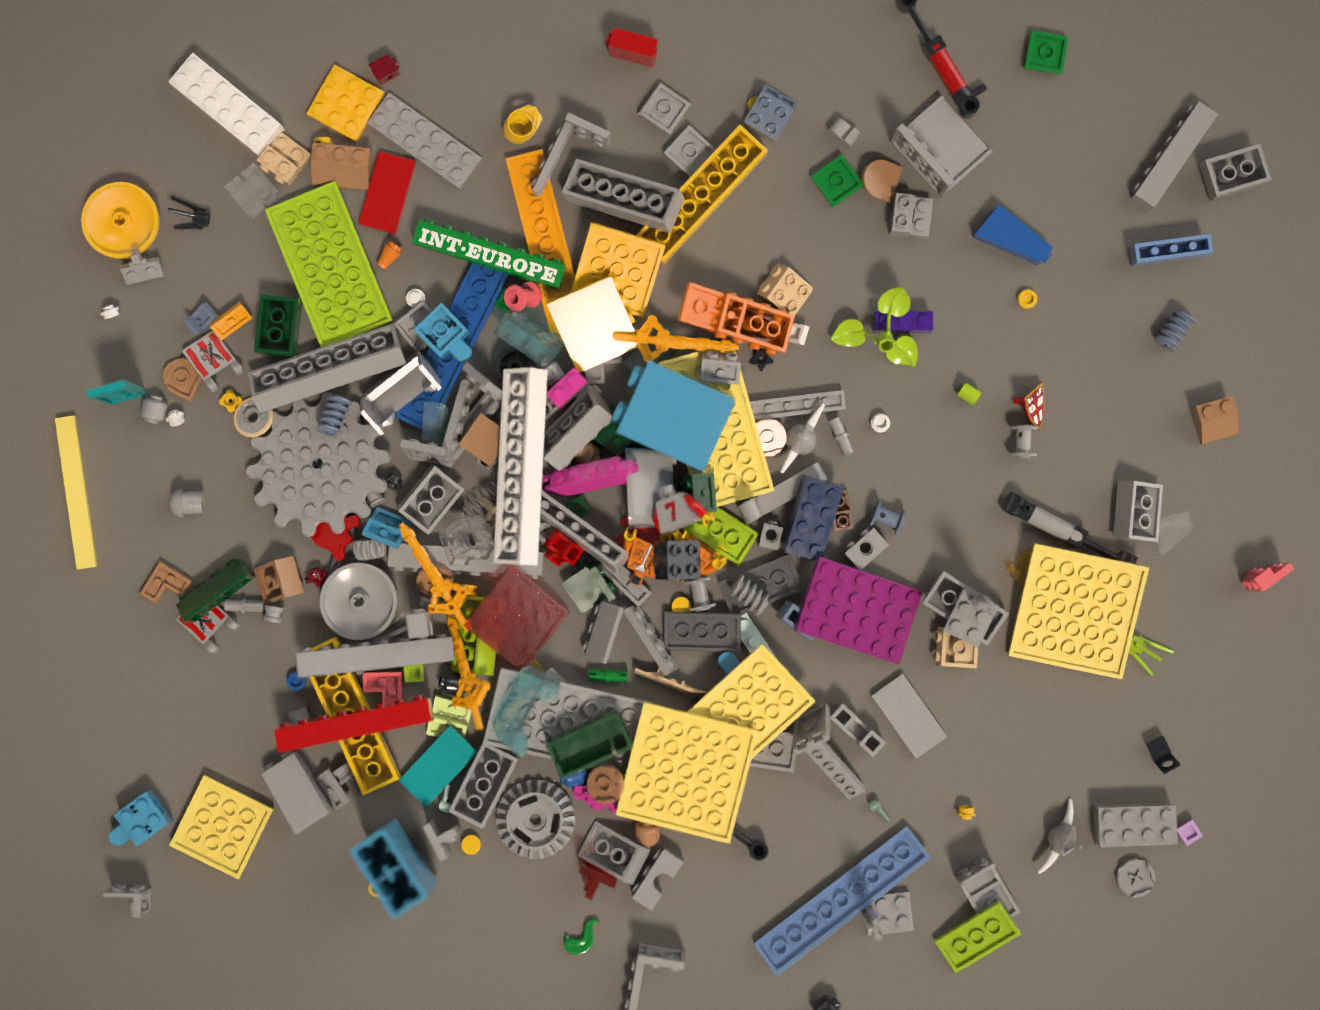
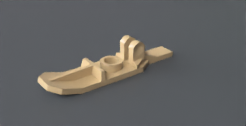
(671, 683)

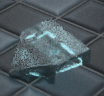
(435, 421)

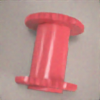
(518, 297)

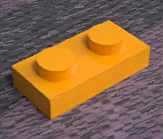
(230, 321)

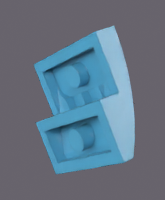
(385, 528)

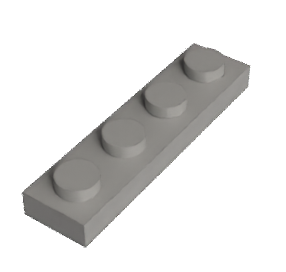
(649, 638)

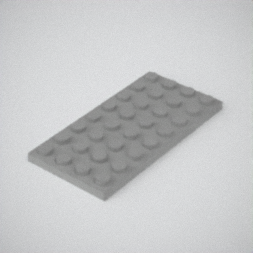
(568, 709)

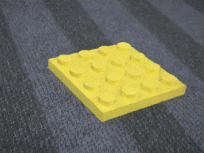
(221, 827)

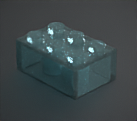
(529, 337)

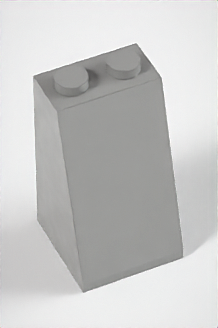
(296, 791)

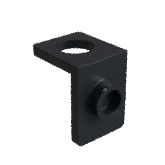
(1161, 753)

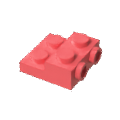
(1262, 578)

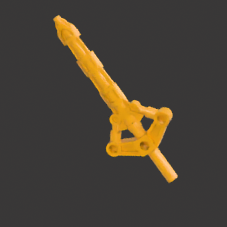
(665, 341)
(440, 586)
(468, 680)

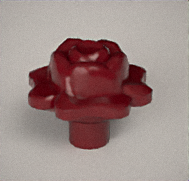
(315, 576)

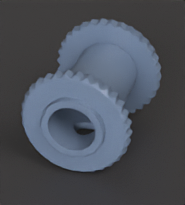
(890, 518)

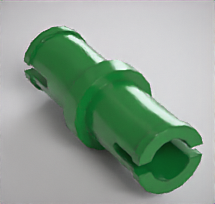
(608, 675)

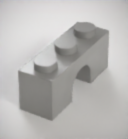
(420, 623)
(857, 729)
(665, 863)

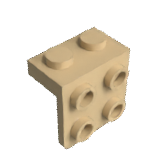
(785, 289)

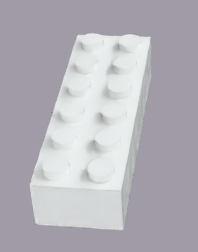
(226, 104)

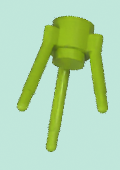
(1138, 646)

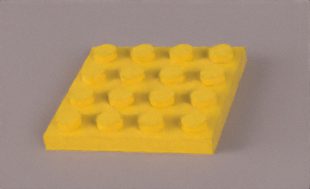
(624, 256)

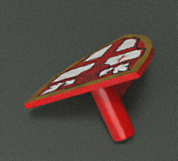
(1034, 405)

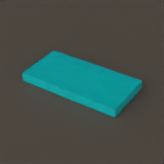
(116, 392)
(438, 766)

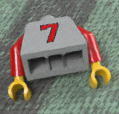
(677, 512)

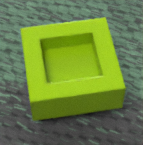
(413, 674)

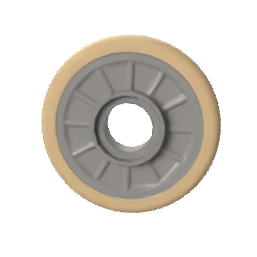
(242, 421)

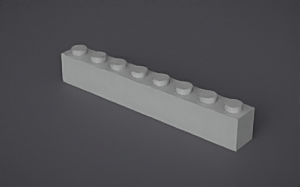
(404, 557)
(374, 657)

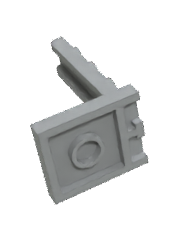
(582, 130)
(486, 405)
(443, 455)
(971, 617)
(810, 735)
(889, 915)
(655, 957)

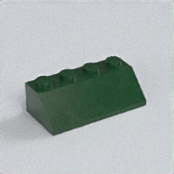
(214, 591)

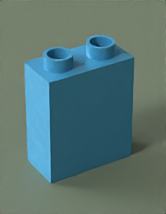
(673, 415)
(394, 868)

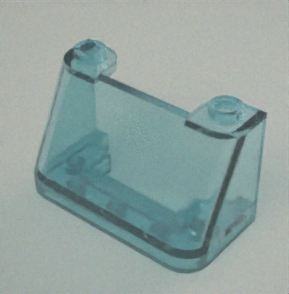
(527, 687)

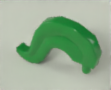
(582, 945)

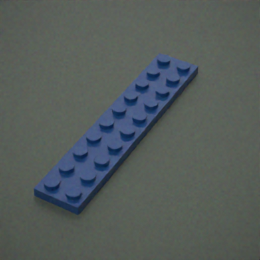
(472, 308)

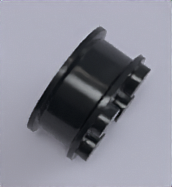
(508, 358)

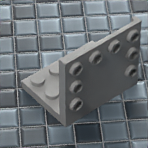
(940, 146)

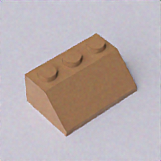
(343, 164)

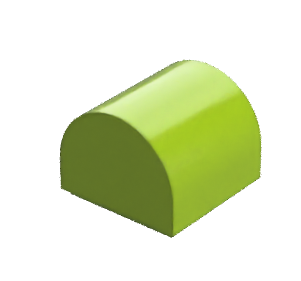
(968, 393)

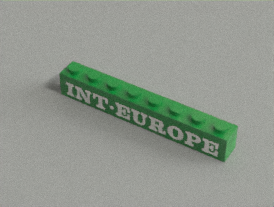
(488, 254)

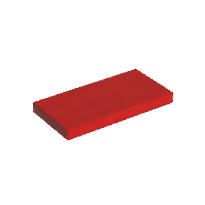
(387, 192)

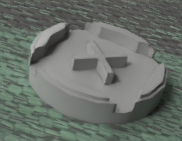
(1135, 877)

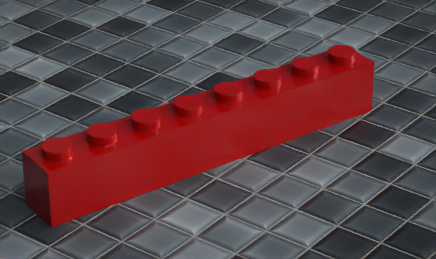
(353, 725)

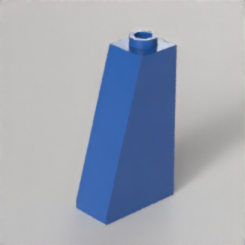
(1013, 236)

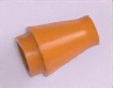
(389, 254)

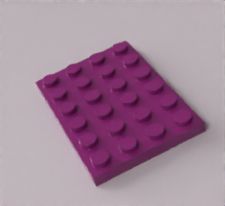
(858, 610)

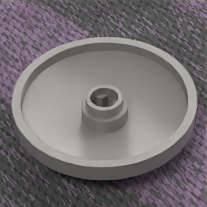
(358, 601)

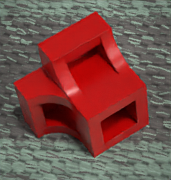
(561, 549)

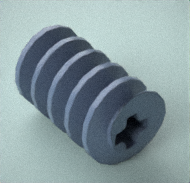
(1173, 330)
(332, 415)

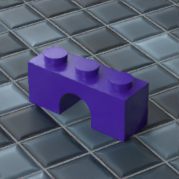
(912, 321)

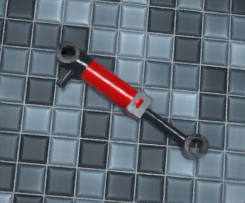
(936, 52)

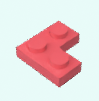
(386, 682)

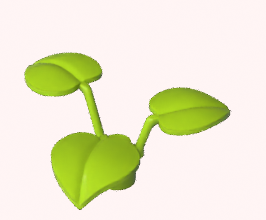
(903, 350)

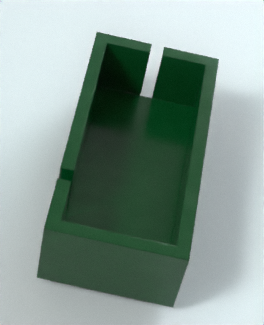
(588, 743)

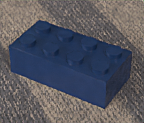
(811, 517)

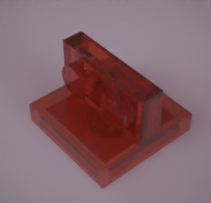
(595, 876)

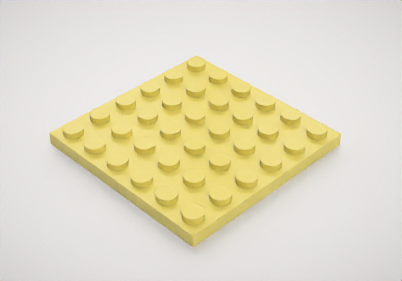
(1078, 611)
(687, 772)

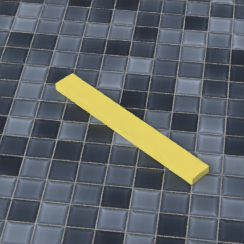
(76, 492)

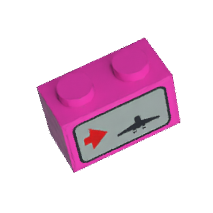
(566, 388)

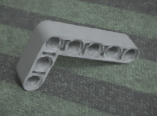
(782, 493)

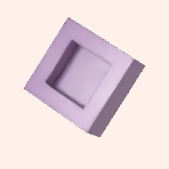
(1189, 832)

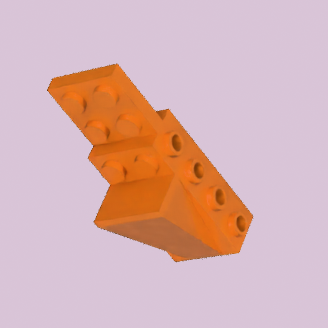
(737, 318)

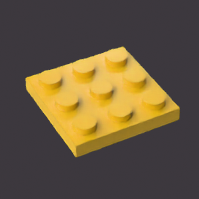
(345, 103)

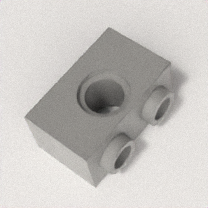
(875, 542)

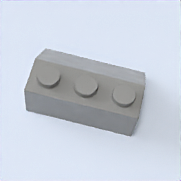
(430, 499)
(1138, 511)
(603, 632)

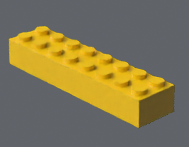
(710, 188)
(366, 754)

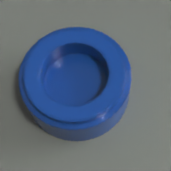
(296, 683)

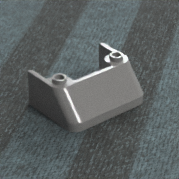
(396, 390)

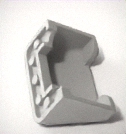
(646, 485)

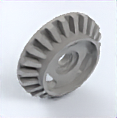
(512, 816)

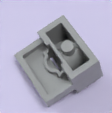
(902, 216)

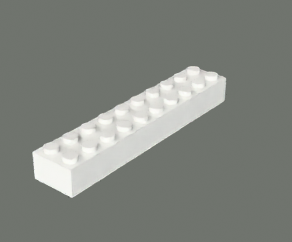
(520, 466)

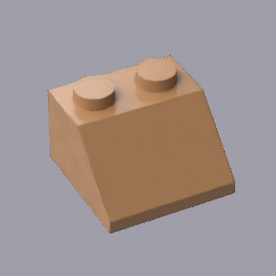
(1216, 419)
(278, 580)

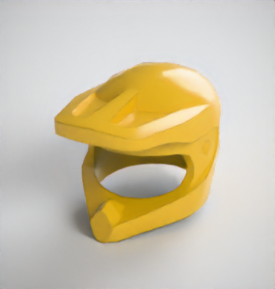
(521, 124)

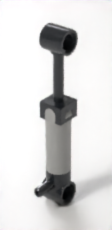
(1059, 528)

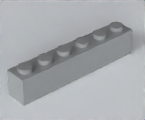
(1174, 155)
(582, 533)

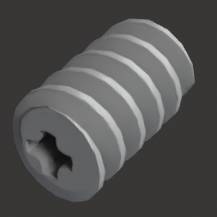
(750, 595)

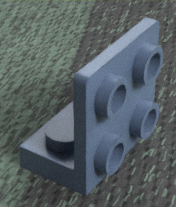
(770, 112)

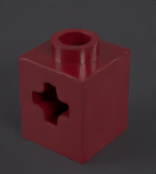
(384, 69)

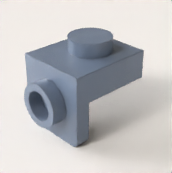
(200, 319)

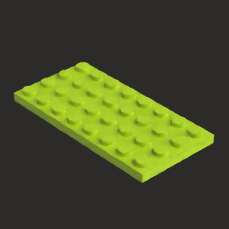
(328, 265)

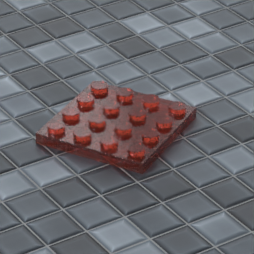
(516, 618)

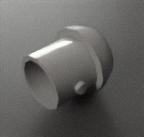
(186, 502)

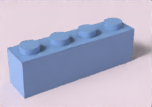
(1171, 250)

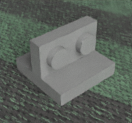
(440, 839)

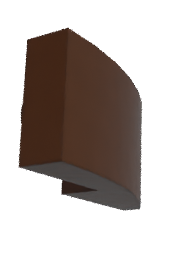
(843, 516)

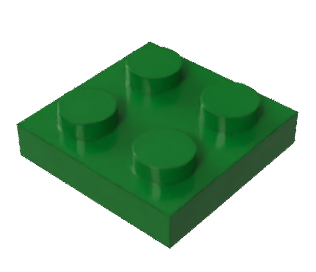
(1046, 52)
(837, 181)

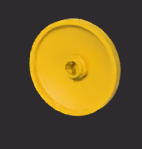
(120, 220)

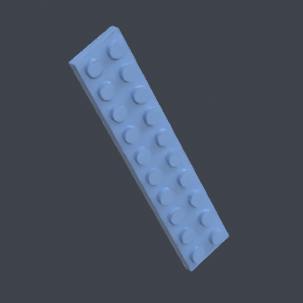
(842, 901)

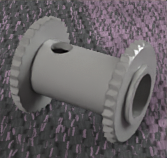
(1023, 441)
(700, 594)

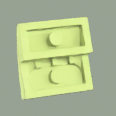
(446, 715)

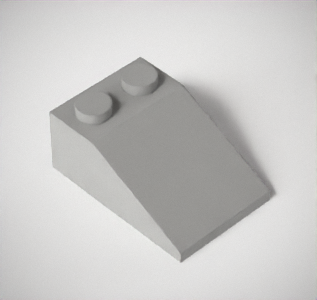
(614, 853)

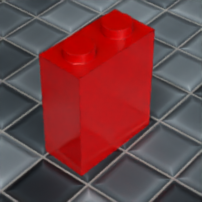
(632, 47)

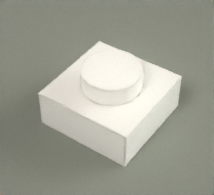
(798, 334)

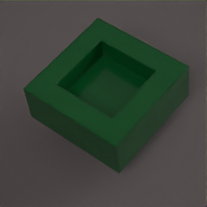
(578, 506)

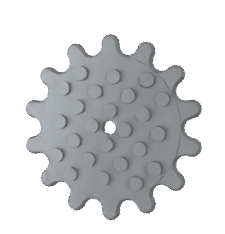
(324, 492)

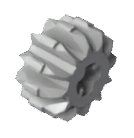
(368, 549)

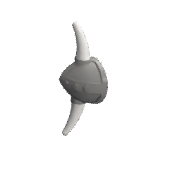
(801, 438)
(1061, 838)

